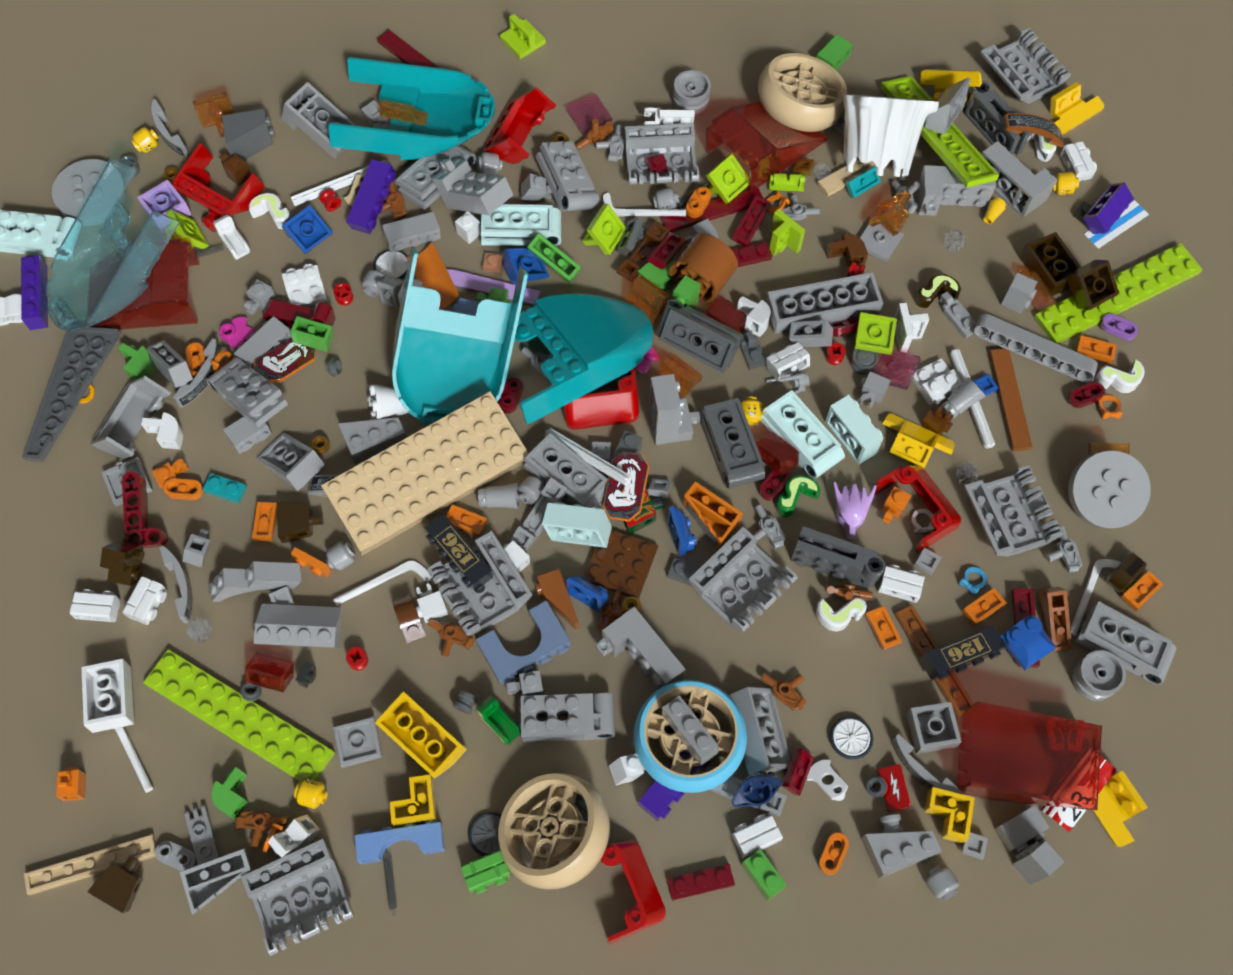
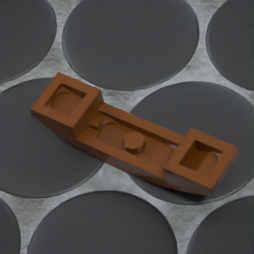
(640, 257)

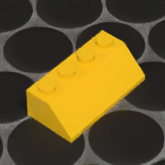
(420, 735)

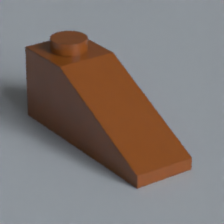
(555, 593)
(1056, 616)

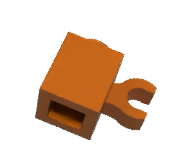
(895, 504)
(71, 784)

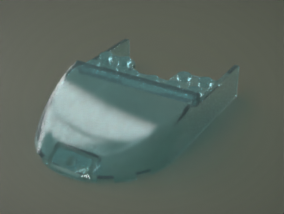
(97, 263)

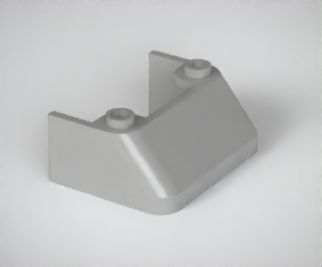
(126, 415)

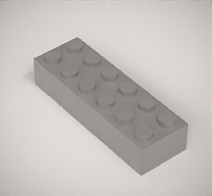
(824, 300)

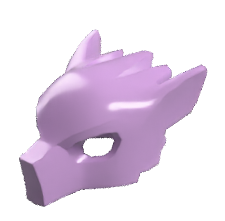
(852, 507)

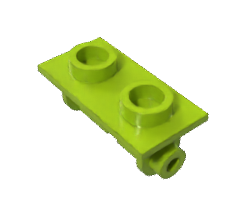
(781, 182)

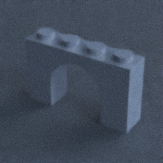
(508, 666)

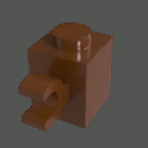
(235, 168)
(938, 420)

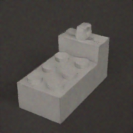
(312, 114)
(1016, 182)
(942, 187)
(470, 190)
(668, 412)
(644, 645)

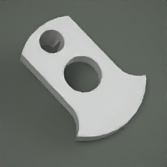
(822, 769)

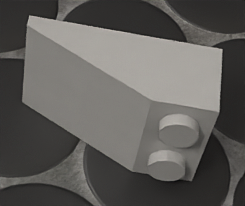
(291, 461)

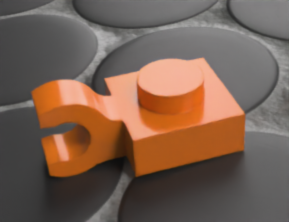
(169, 471)

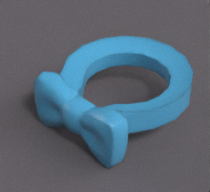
(973, 588)

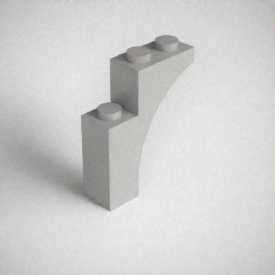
(256, 577)

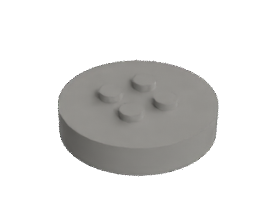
(75, 184)
(1109, 489)

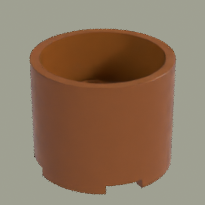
(706, 262)

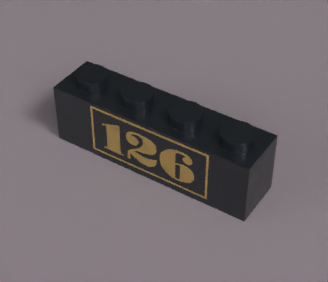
(458, 552)
(962, 653)

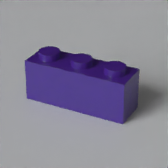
(1108, 208)

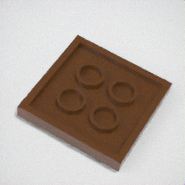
(622, 564)

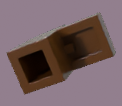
(851, 247)
(408, 618)

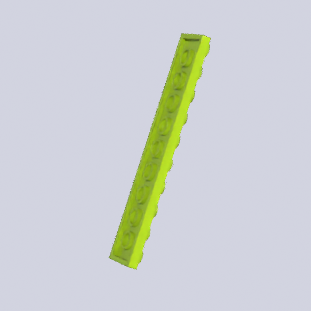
(952, 146)
(1134, 286)
(238, 719)

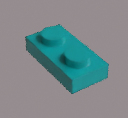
(862, 182)
(224, 488)

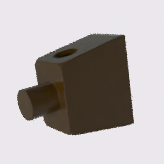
(296, 521)
(118, 885)

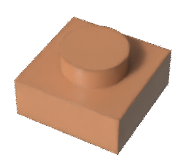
(493, 263)

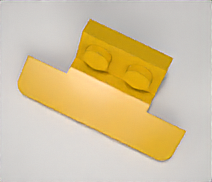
(946, 78)
(1071, 110)
(916, 442)
(1115, 805)

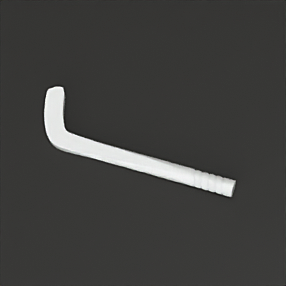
(643, 212)
(409, 565)
(1096, 569)
(134, 759)

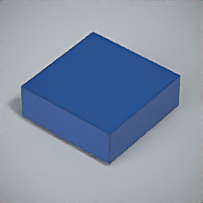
(986, 384)

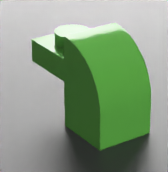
(656, 276)
(139, 361)
(225, 796)

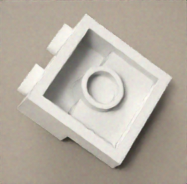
(304, 286)
(936, 382)

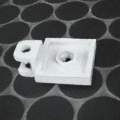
(668, 116)

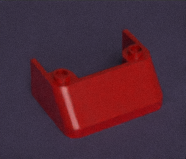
(516, 124)
(194, 184)
(605, 407)
(944, 518)
(649, 905)

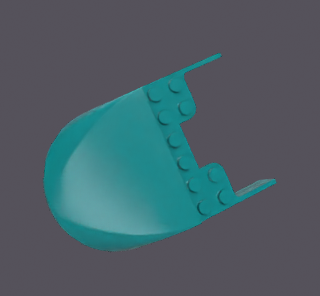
(454, 105)
(590, 345)
(447, 355)

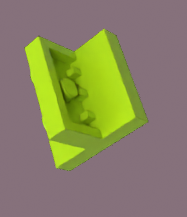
(521, 37)
(728, 179)
(188, 230)
(605, 230)
(785, 234)
(875, 333)

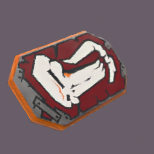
(284, 361)
(626, 501)

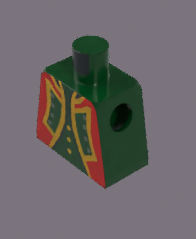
(647, 514)

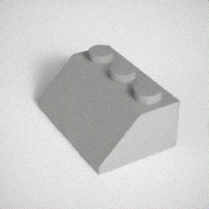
(949, 107)

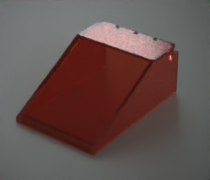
(760, 141)
(165, 297)
(1029, 757)

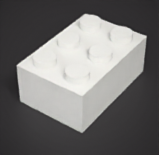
(107, 695)

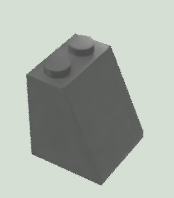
(247, 132)

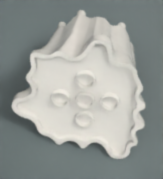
(883, 130)

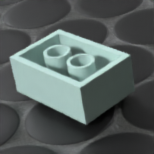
(854, 429)
(577, 524)

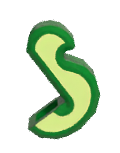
(795, 486)
(498, 720)

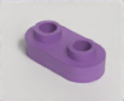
(1119, 326)

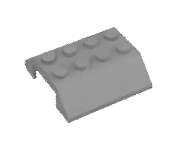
(1027, 69)
(673, 141)
(1013, 514)
(740, 581)
(493, 600)
(297, 895)

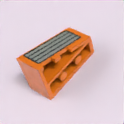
(712, 514)

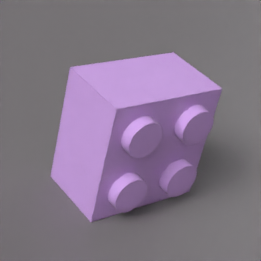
(162, 199)

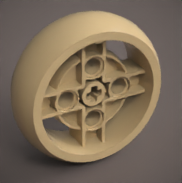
(802, 92)
(538, 805)

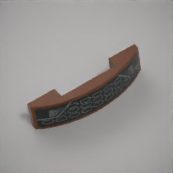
(1035, 124)

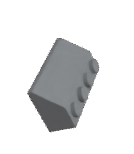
(298, 625)
(765, 736)

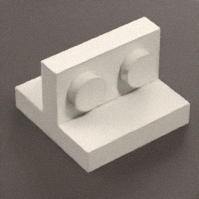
(908, 326)

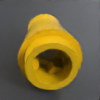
(994, 210)

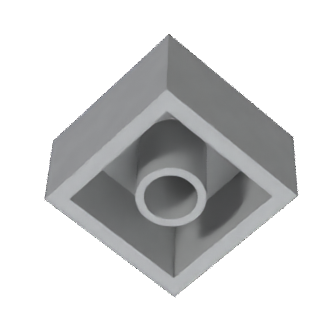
(933, 727)

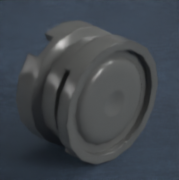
(863, 361)

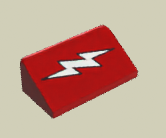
(896, 794)

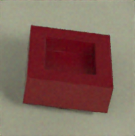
(657, 164)

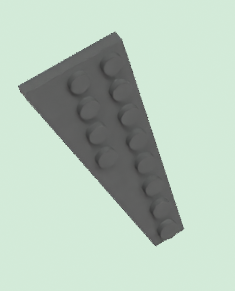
(72, 374)

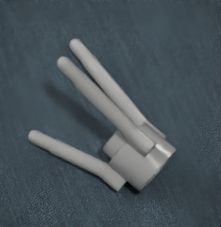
(798, 381)

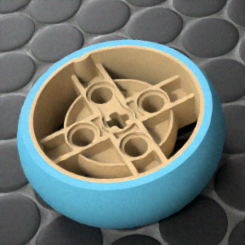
(653, 725)

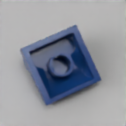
(307, 229)
(522, 258)
(680, 531)
(586, 592)
(1027, 641)

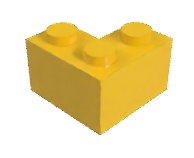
(420, 806)
(956, 810)

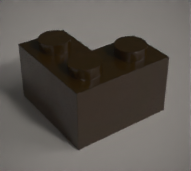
(123, 561)

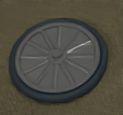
(484, 833)

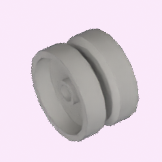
(691, 91)
(1099, 675)

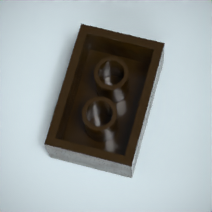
(1051, 261)

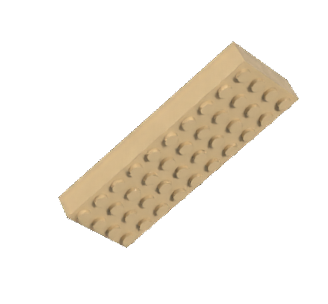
(425, 473)

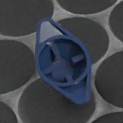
(756, 789)

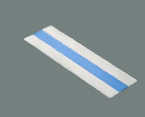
(1127, 219)

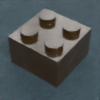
(1092, 284)

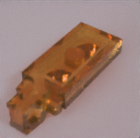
(402, 112)
(1043, 298)

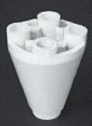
(384, 403)

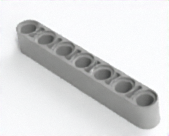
(1036, 348)

